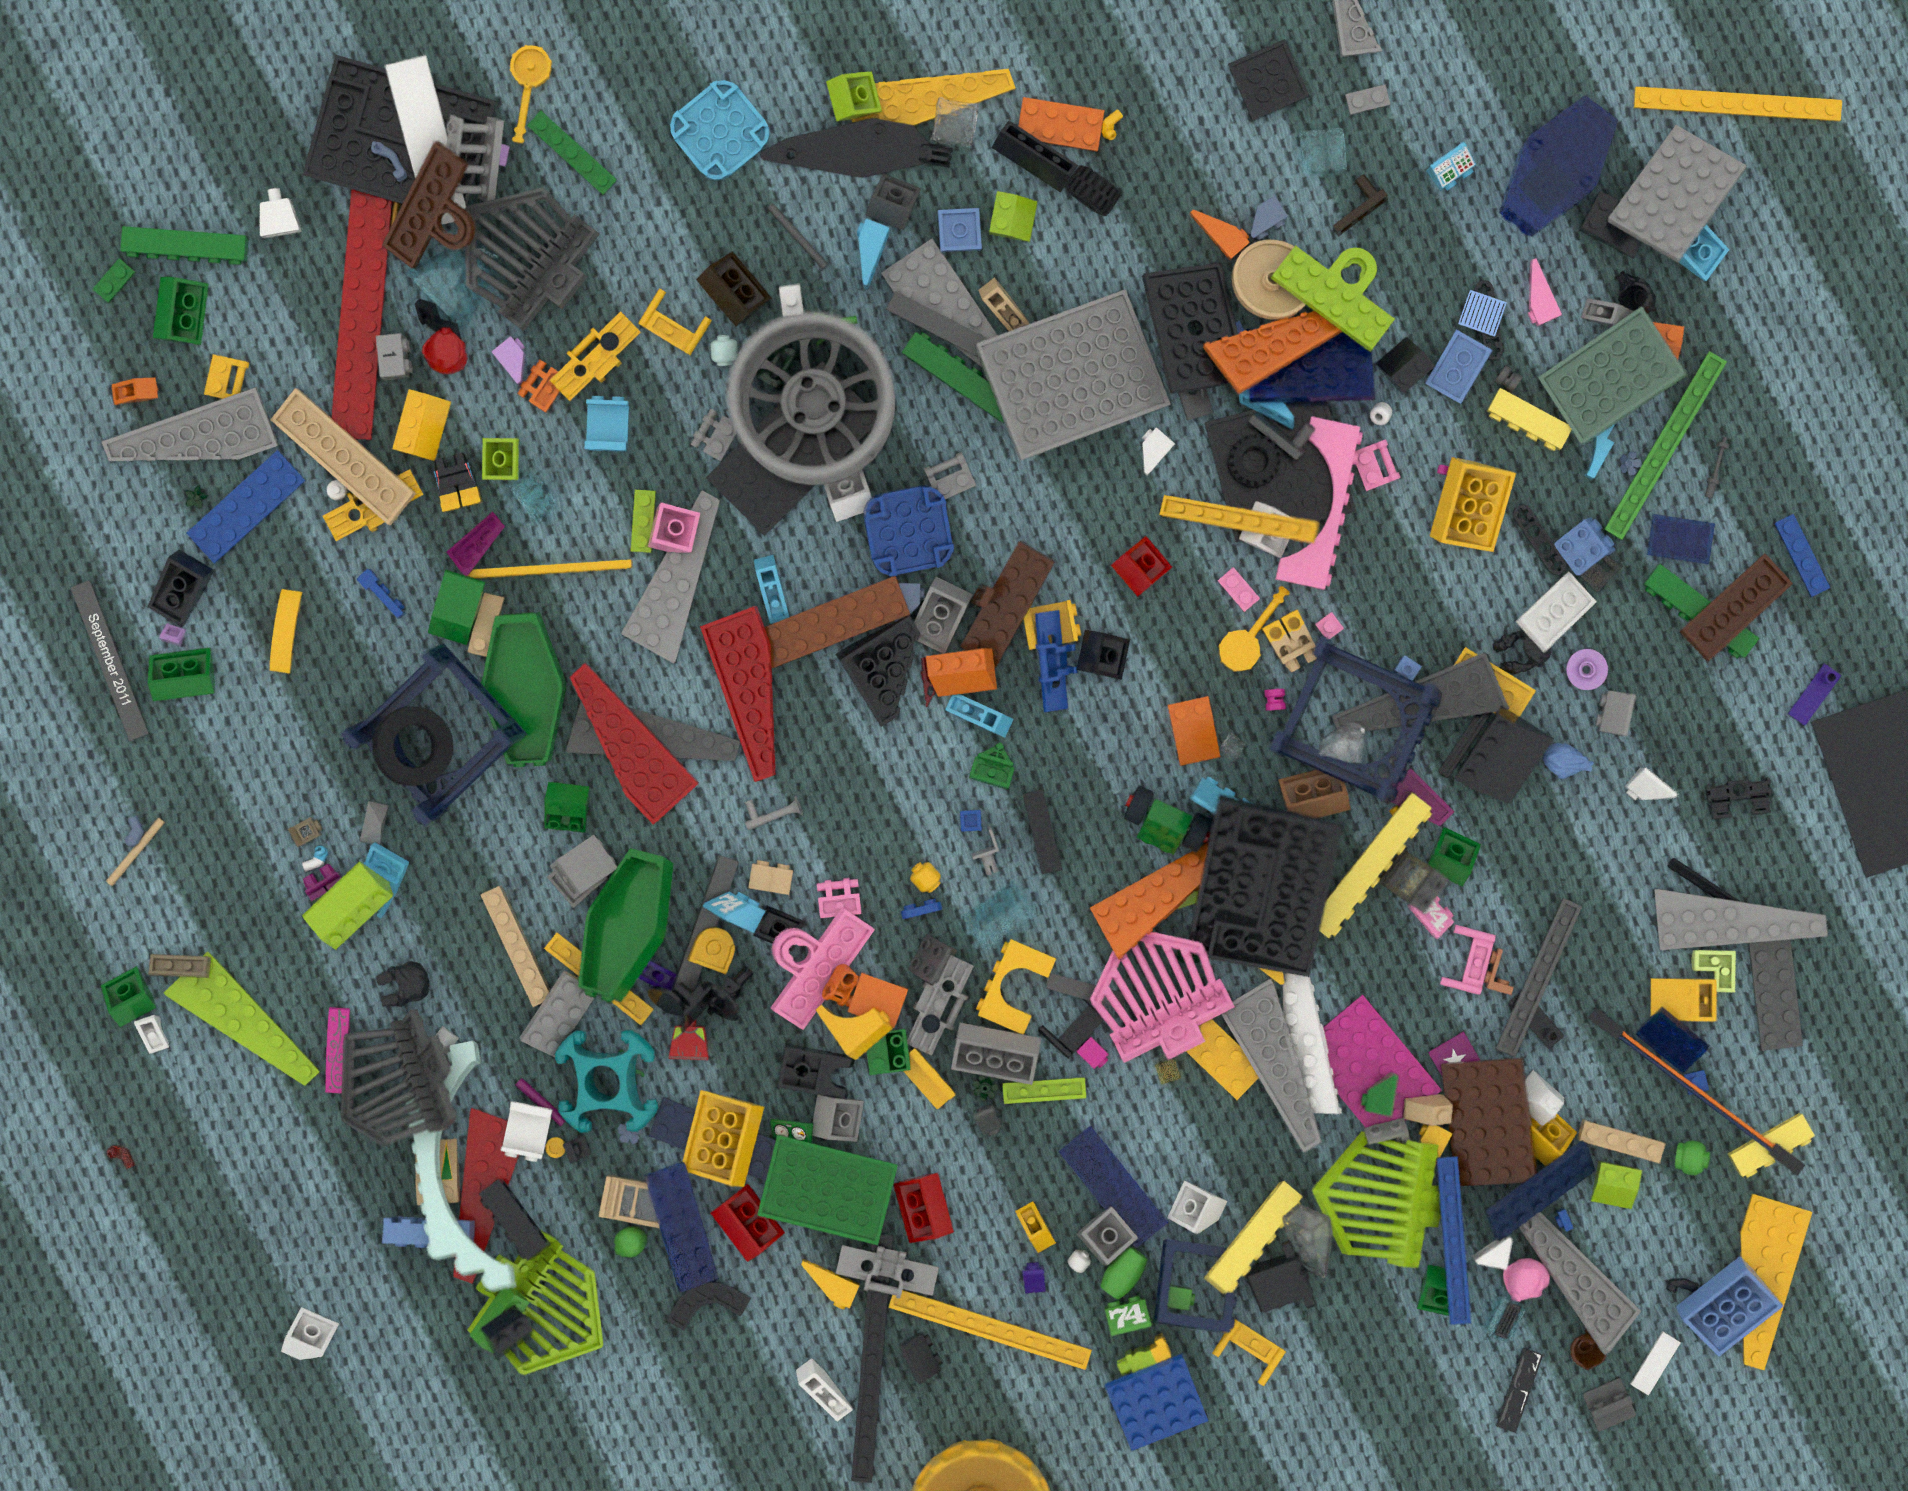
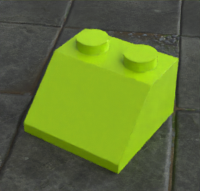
(853, 96)
(1013, 216)
(500, 458)
(1616, 1184)

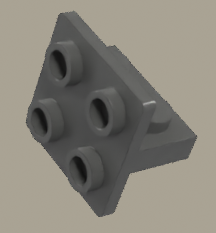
(930, 958)
(1609, 1404)

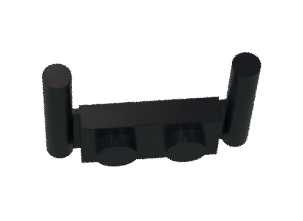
(1076, 1032)

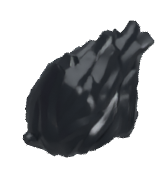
(1635, 293)

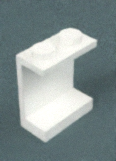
(526, 1131)

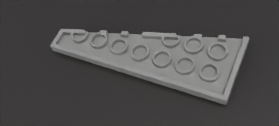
(1708, 921)

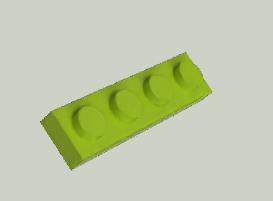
(1044, 1090)

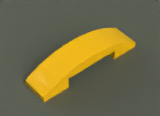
(284, 631)

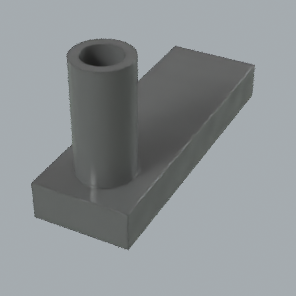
(1291, 446)

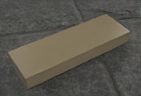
(179, 966)

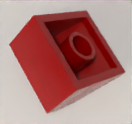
(1141, 566)

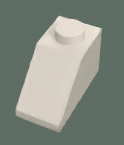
(1154, 449)

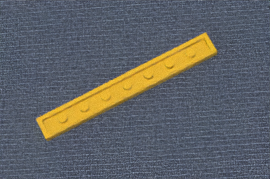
(1239, 519)
(551, 569)

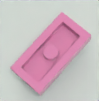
(1238, 589)

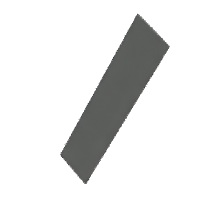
(1078, 988)

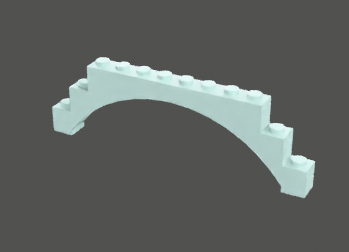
(444, 1231)

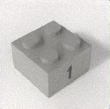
(393, 356)

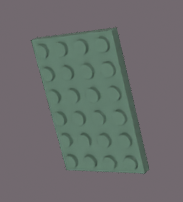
(1612, 376)

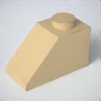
(1428, 1109)

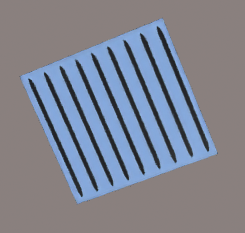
(1482, 313)

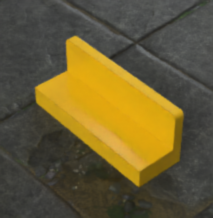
(928, 1080)

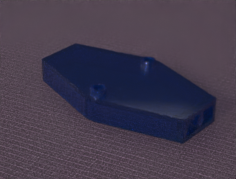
(1558, 166)

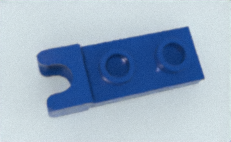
(370, 581)

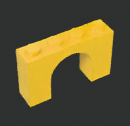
(994, 1006)

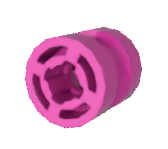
(1273, 704)

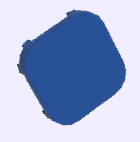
(908, 530)

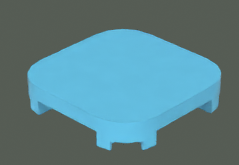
(720, 130)

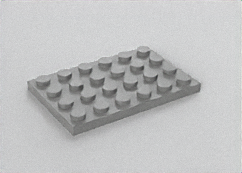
(1677, 193)

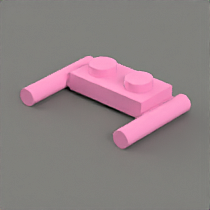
(1476, 962)

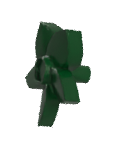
(195, 497)

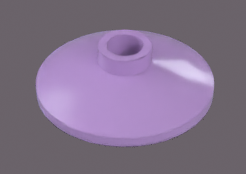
(1597, 665)

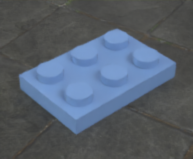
(1459, 366)

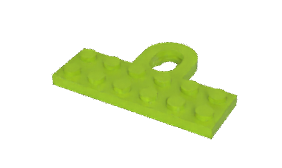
(1333, 297)

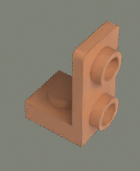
(1501, 985)

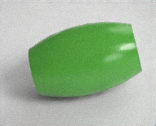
(1123, 1273)

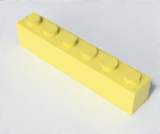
(1252, 1238)

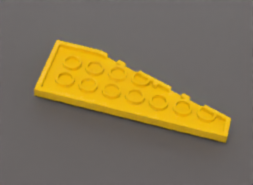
(1771, 1246)

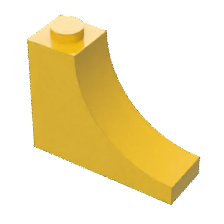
(856, 1033)

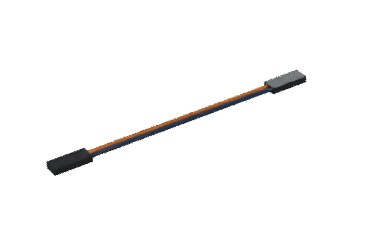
(1776, 1152)

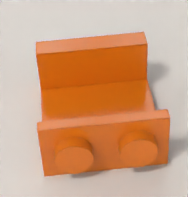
(877, 994)

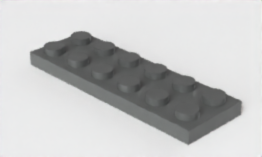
(1775, 994)

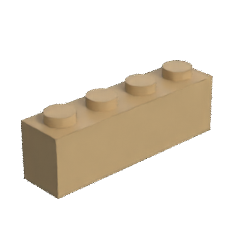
(1621, 1141)

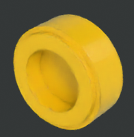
(554, 1147)

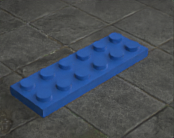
(246, 506)

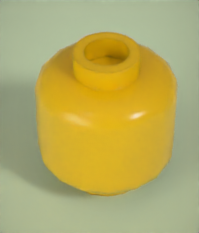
(925, 877)

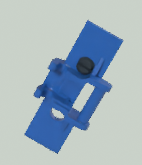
(1052, 661)

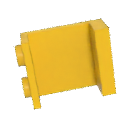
(1069, 630)

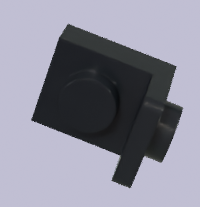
(576, 1149)

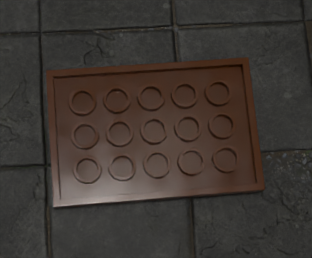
(1490, 1121)

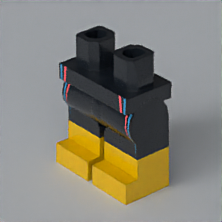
(456, 477)

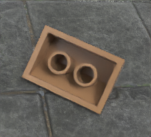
(1314, 794)

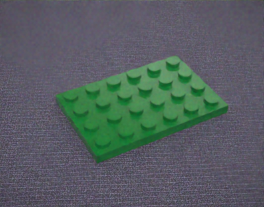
(827, 1189)

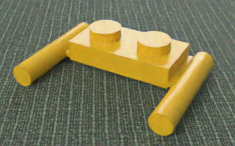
(670, 330)
(1254, 1344)

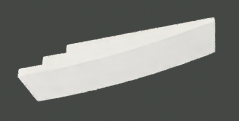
(419, 113)

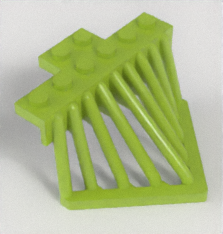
(1415, 1206)
(527, 1279)

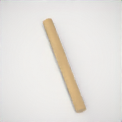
(135, 851)

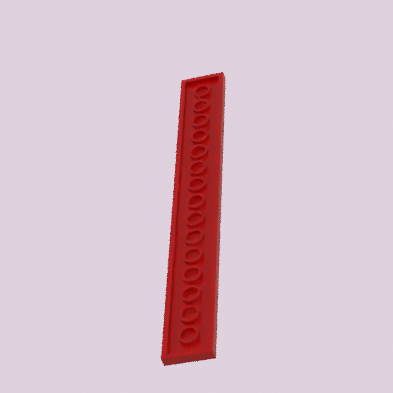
(361, 314)

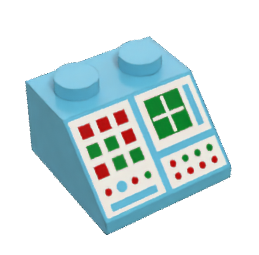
(1451, 167)

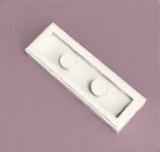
(1655, 1363)

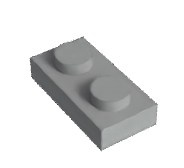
(1367, 99)

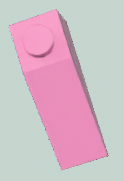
(1541, 300)

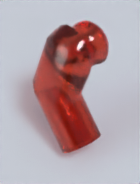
(122, 1153)

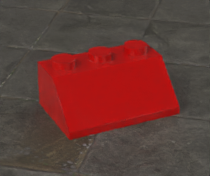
(923, 1208)
(743, 1226)

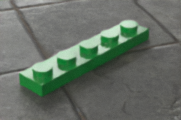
(572, 152)

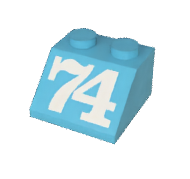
(737, 909)

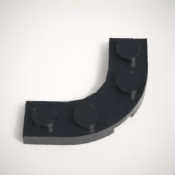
(707, 1294)

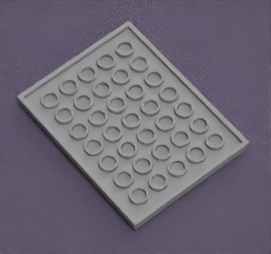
(1072, 374)

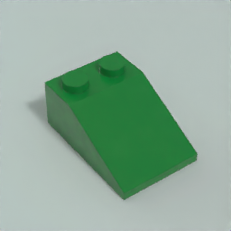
(456, 607)

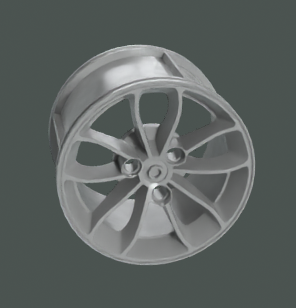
(812, 400)

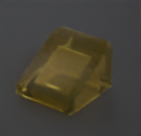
(1167, 1071)

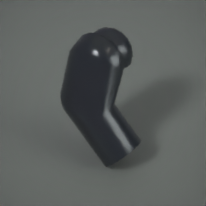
(1684, 1283)

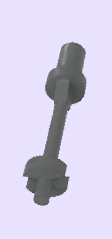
(1712, 482)

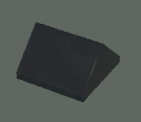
(774, 923)

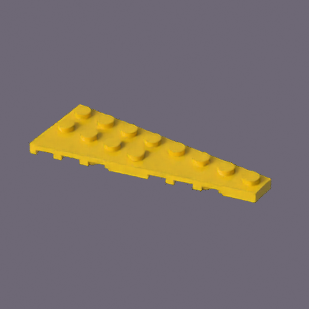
(916, 99)

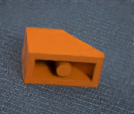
(134, 390)

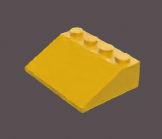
(1472, 505)
(722, 1138)

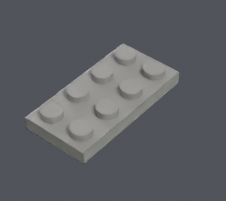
(557, 1015)

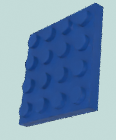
(1156, 1402)

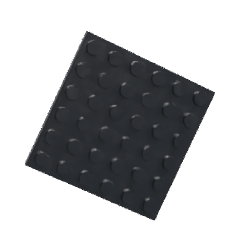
(1301, 485)

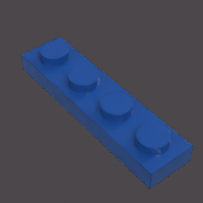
(1801, 555)

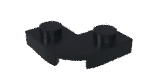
(429, 314)

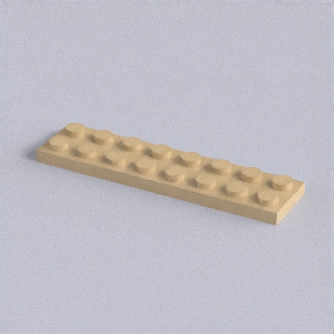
(343, 456)

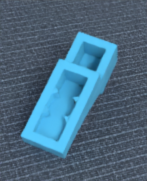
(1601, 449)

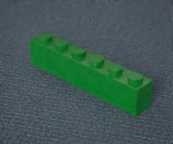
(184, 244)
(952, 372)
(1690, 603)

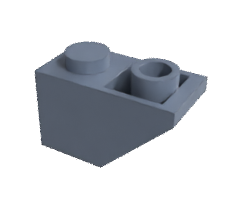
(1267, 216)

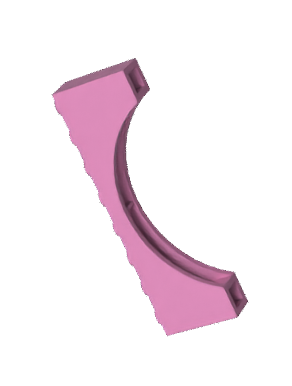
(1337, 446)

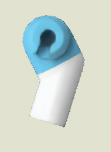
(318, 859)

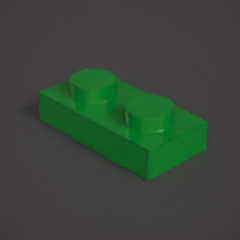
(114, 280)

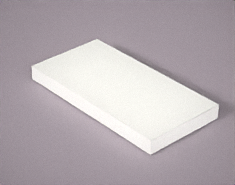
(1556, 611)

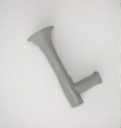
(756, 821)

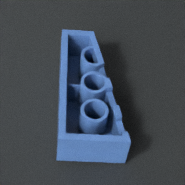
(411, 1230)

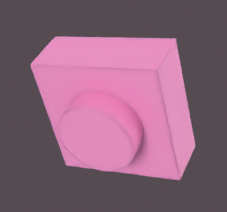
(1329, 626)

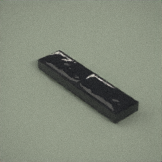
(1519, 1390)

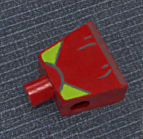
(690, 1044)

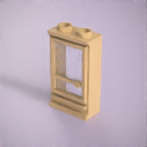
(628, 1201)

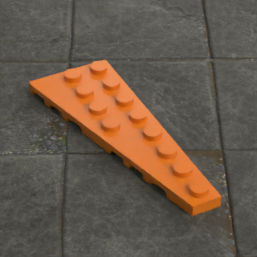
(1265, 350)
(1144, 904)

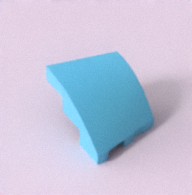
(389, 867)

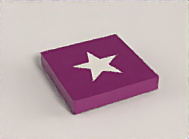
(1453, 1050)

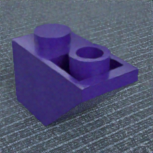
(1034, 1278)

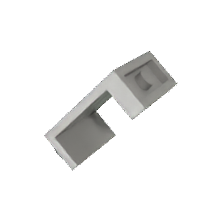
(584, 866)

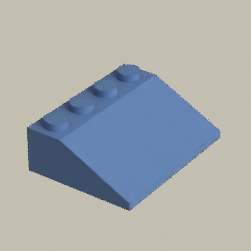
(1729, 1306)

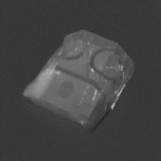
(954, 122)

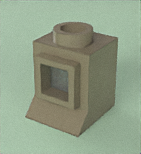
(306, 831)

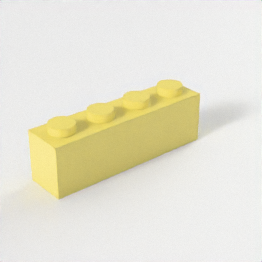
(1529, 419)
(1787, 1134)

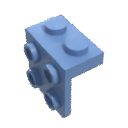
(1584, 545)

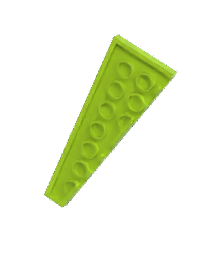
(235, 1013)

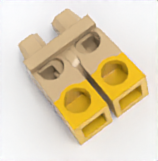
(1290, 647)

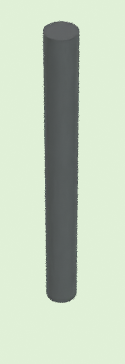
(797, 236)

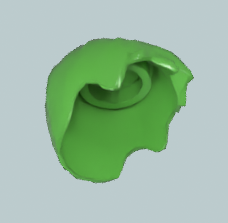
(630, 1241)

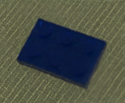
(1680, 539)
(1672, 1039)

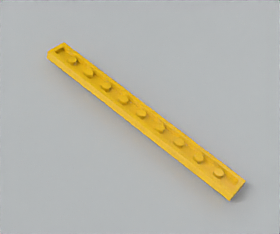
(1737, 104)
(991, 1329)

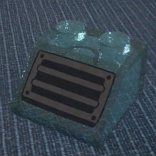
(1504, 1318)

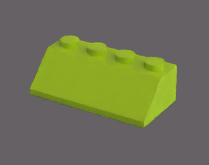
(348, 905)

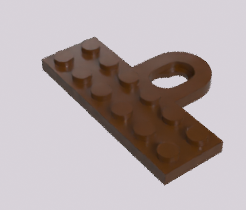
(425, 206)

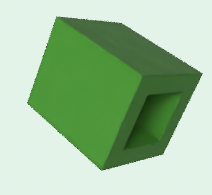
(1180, 1297)

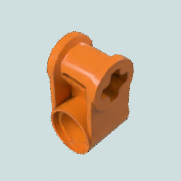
(839, 985)

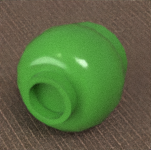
(1692, 1157)

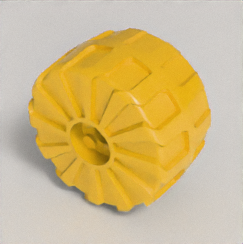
(980, 1467)

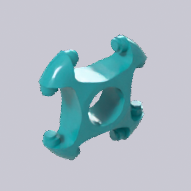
(590, 1097)

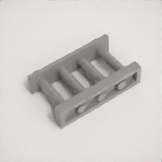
(490, 149)

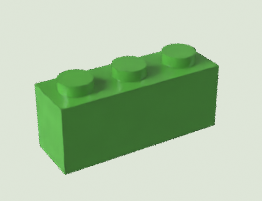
(503, 1301)

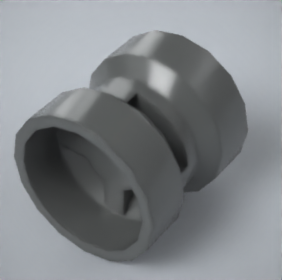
(1508, 379)

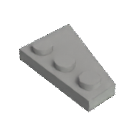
(1353, 31)

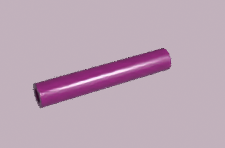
(539, 1100)

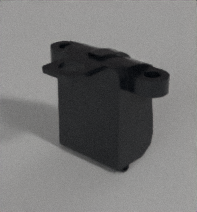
(1280, 1281)

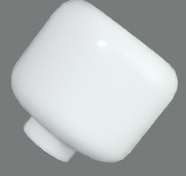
(1380, 413)
(336, 490)
(1079, 1261)

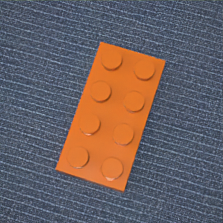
(1062, 123)

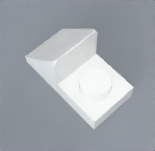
(152, 1033)

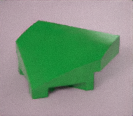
(993, 767)

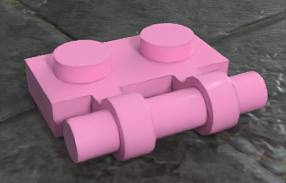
(831, 905)

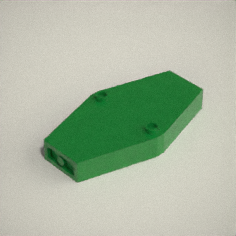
(527, 683)
(625, 925)

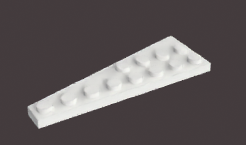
(1309, 1043)

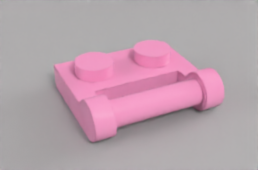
(1369, 468)

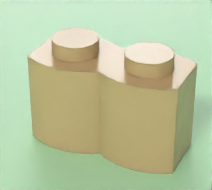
(770, 878)

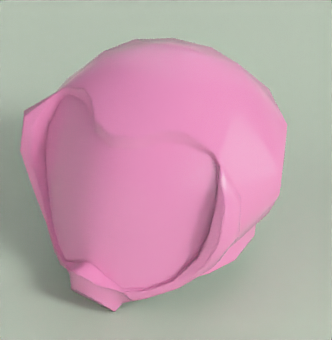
(1526, 1279)

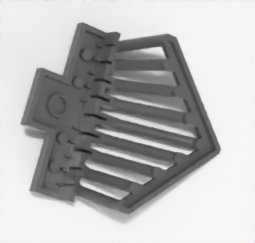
(551, 275)
(426, 1071)

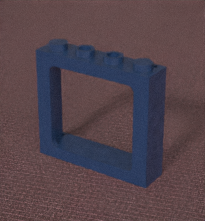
(1161, 1314)

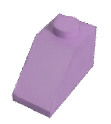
(512, 358)

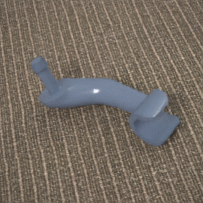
(380, 149)

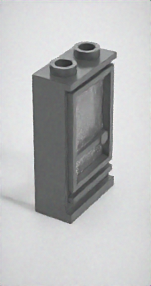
(1413, 881)

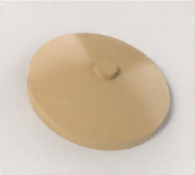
(1254, 284)

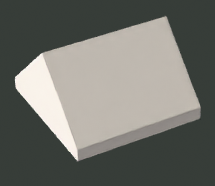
(1495, 1254)

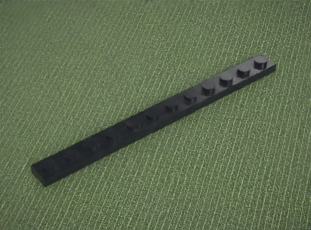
(870, 1375)

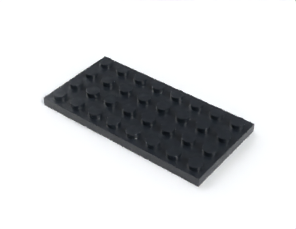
(765, 496)

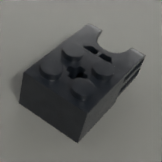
(818, 1074)

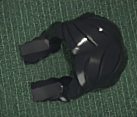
(1535, 655)
(412, 983)

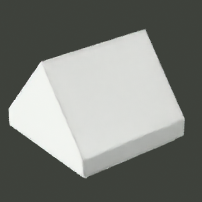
(446, 1038)

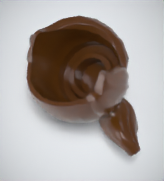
(1586, 1351)

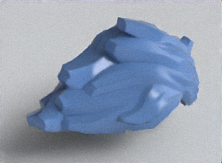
(1565, 760)

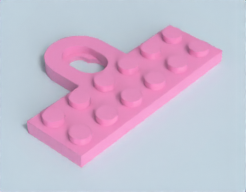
(836, 946)

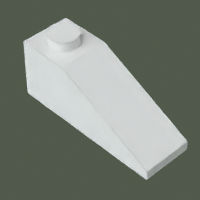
(822, 1389)

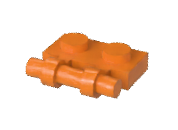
(546, 391)

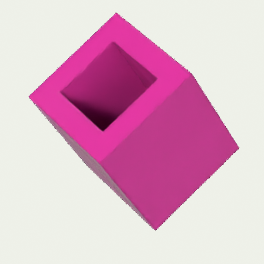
(1093, 1053)

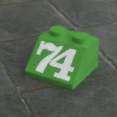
(1127, 1315)

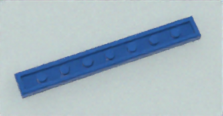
(1453, 1240)

